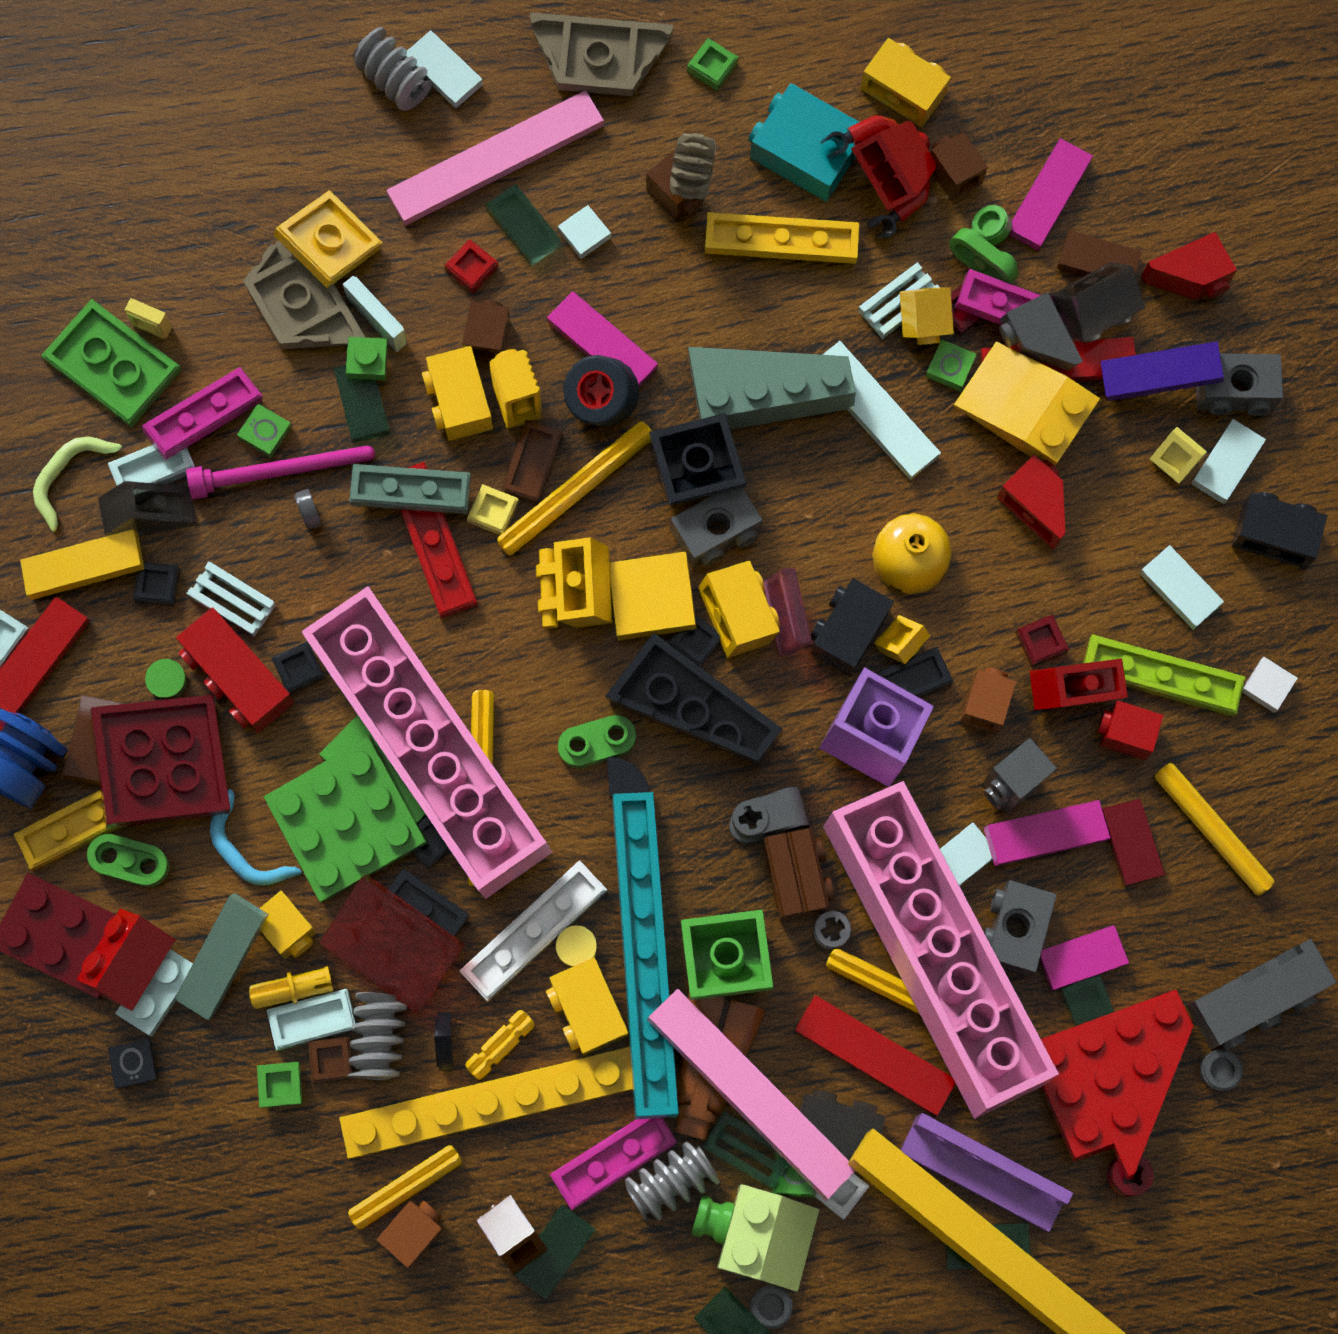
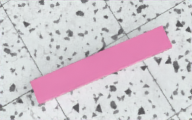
(495, 158)
(751, 1094)

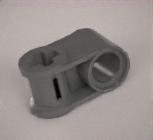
(775, 814)

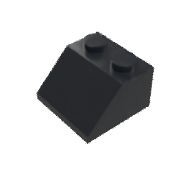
(696, 459)

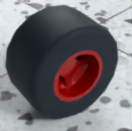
(586, 390)

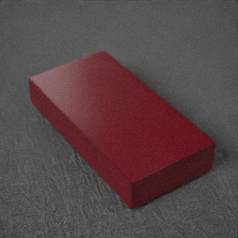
(1132, 843)

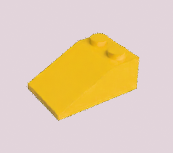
(1026, 403)

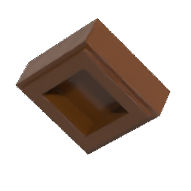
(330, 1060)

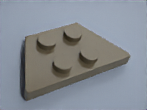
(599, 52)
(298, 304)

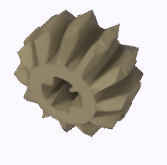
(692, 166)

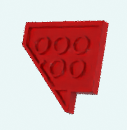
(1116, 1077)

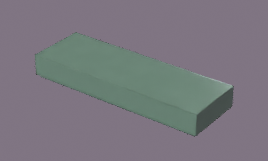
(410, 489)
(221, 956)

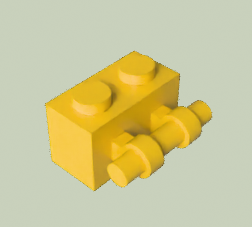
(575, 584)

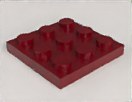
(159, 761)

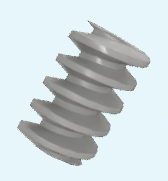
(390, 71)
(377, 1036)
(671, 1181)

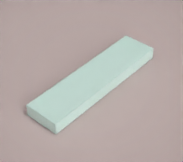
(887, 421)

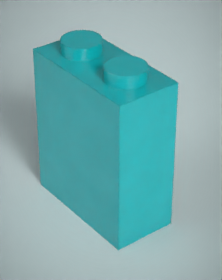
(792, 139)

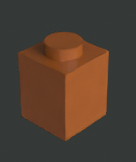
(988, 700)
(411, 1232)

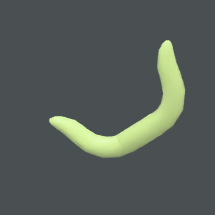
(55, 467)

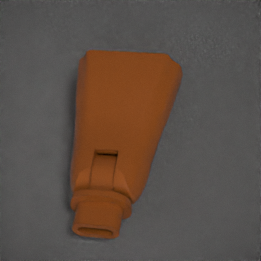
(695, 1095)

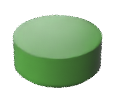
(992, 223)
(166, 679)

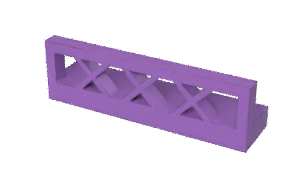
(985, 1172)

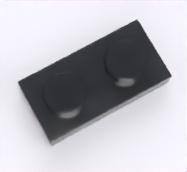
(429, 902)

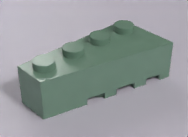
(768, 385)

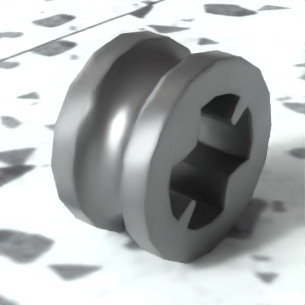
(821, 924)

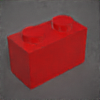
(125, 959)

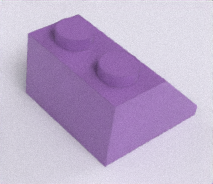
(876, 727)

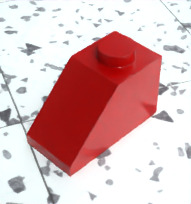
(1193, 269)
(1037, 499)
(1078, 684)

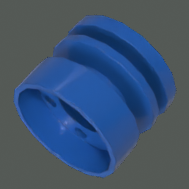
(21, 751)

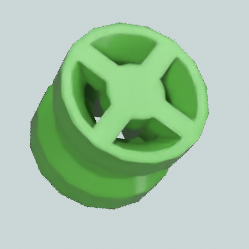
(712, 1219)

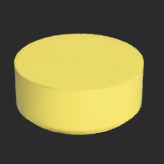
(575, 945)

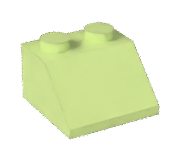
(768, 1238)

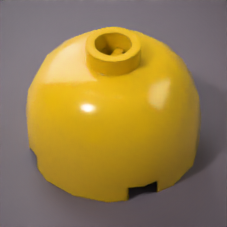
(902, 564)

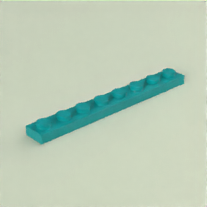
(643, 953)

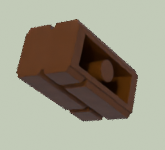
(797, 874)

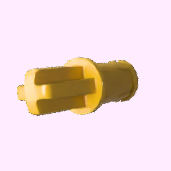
(291, 988)

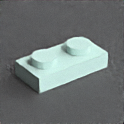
(159, 994)

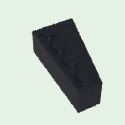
(687, 699)

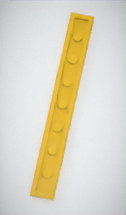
(976, 1239)

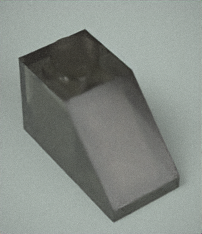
(146, 508)

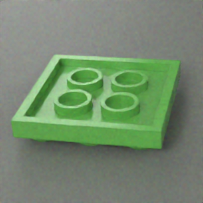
(345, 819)

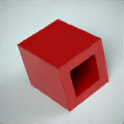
(1129, 730)

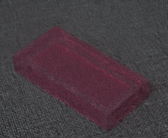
(785, 597)

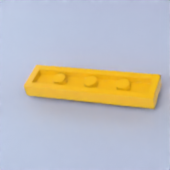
(782, 238)

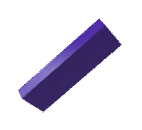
(1162, 371)

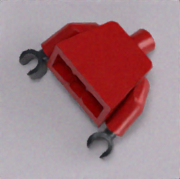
(894, 161)

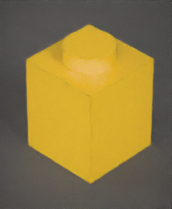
(926, 314)
(286, 927)

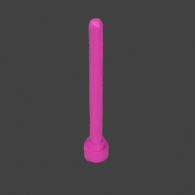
(204, 481)

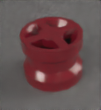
(1122, 1187)

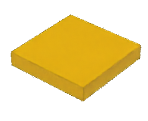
(327, 239)
(652, 596)

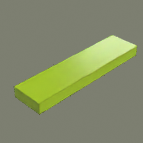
(1171, 676)

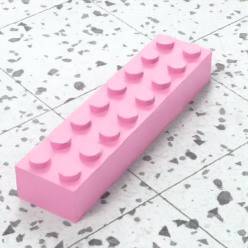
(427, 743)
(939, 950)

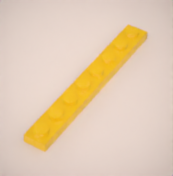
(487, 1103)

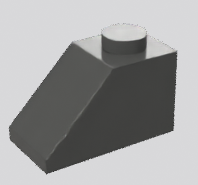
(1040, 333)

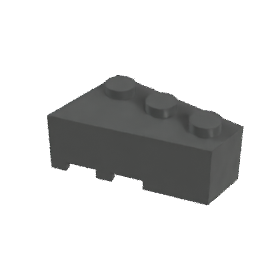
(1261, 996)

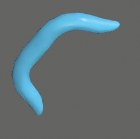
(237, 861)

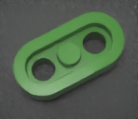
(979, 255)
(597, 741)
(129, 860)

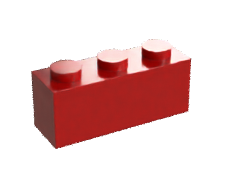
(233, 671)

